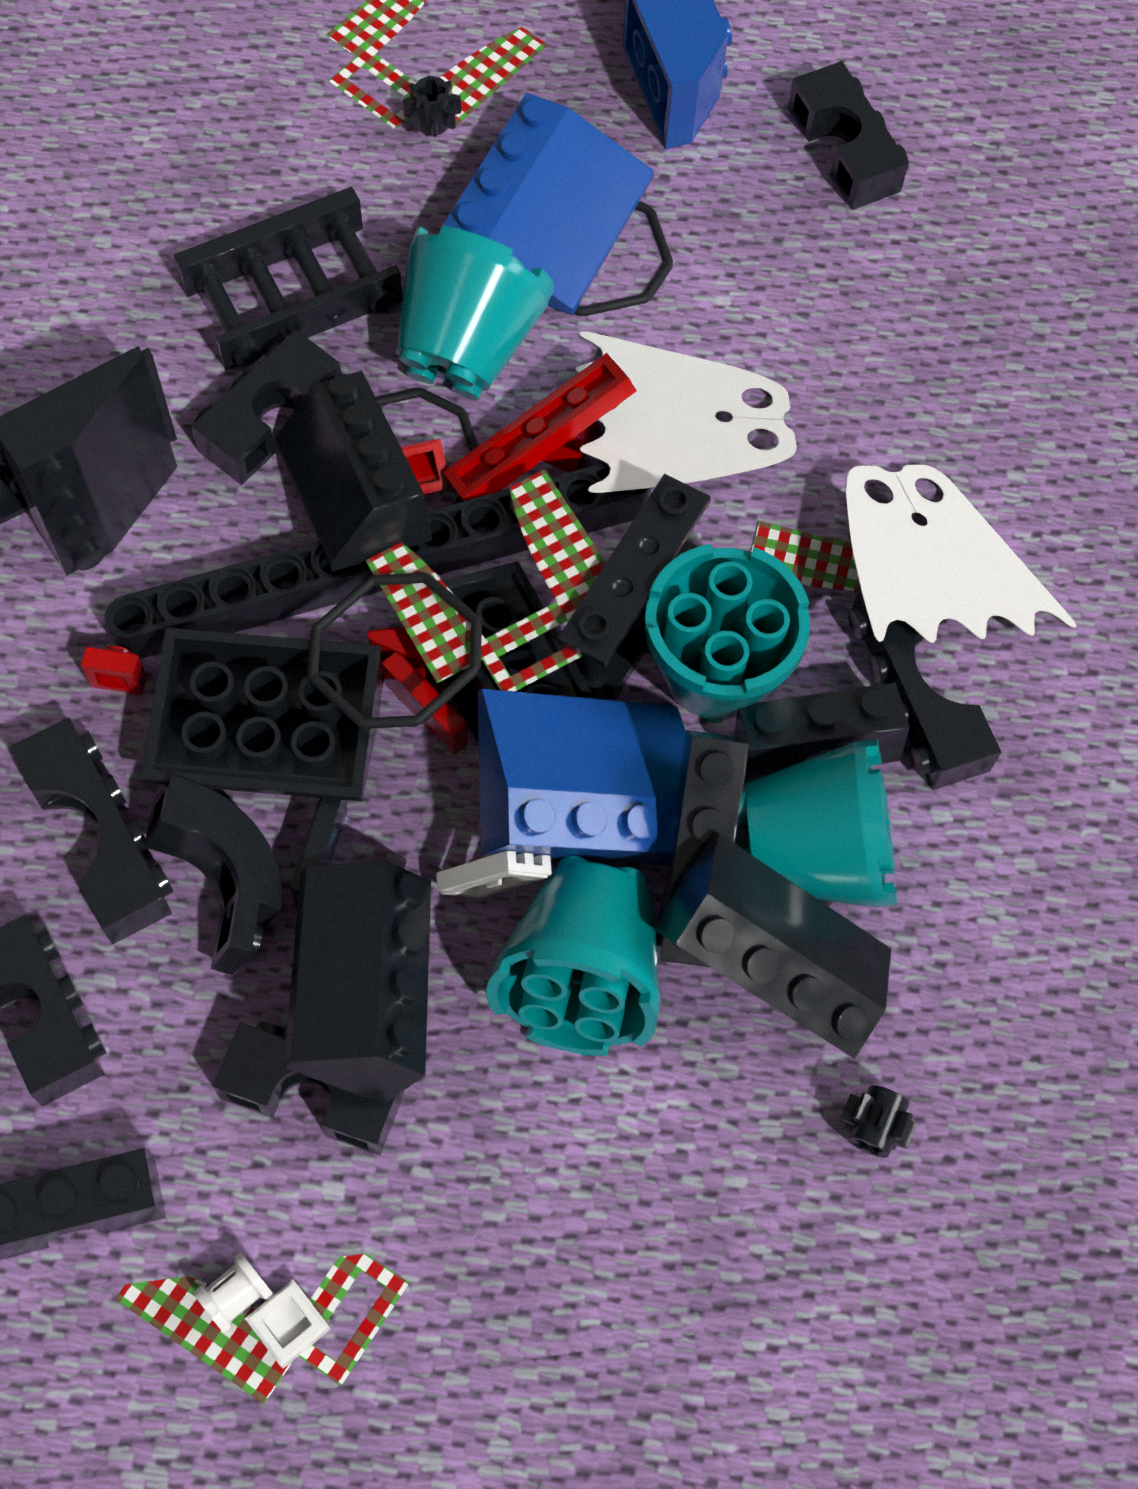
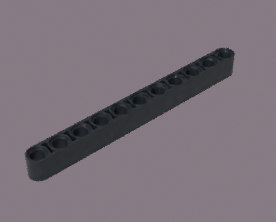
(317, 589)

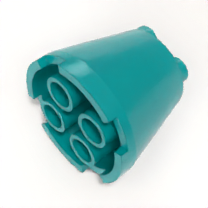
(466, 308)
(726, 628)
(826, 825)
(582, 961)

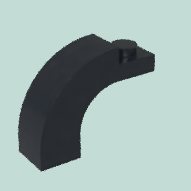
(230, 852)

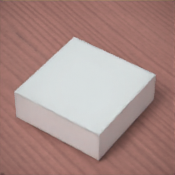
(287, 1323)

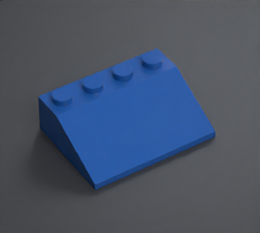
(553, 195)
(578, 777)

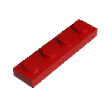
(541, 429)

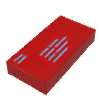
(417, 694)

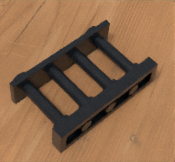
(274, 240)
(611, 616)

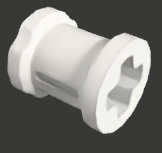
(232, 1293)

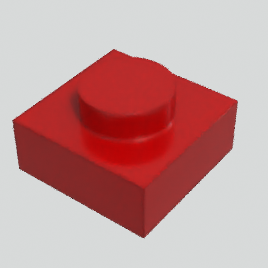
(114, 669)

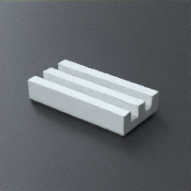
(493, 874)

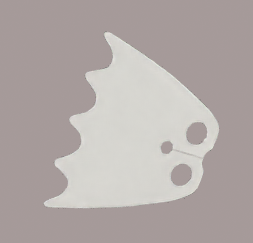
(673, 421)
(940, 569)

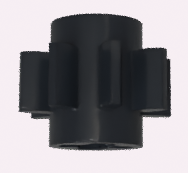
(432, 105)
(878, 1121)

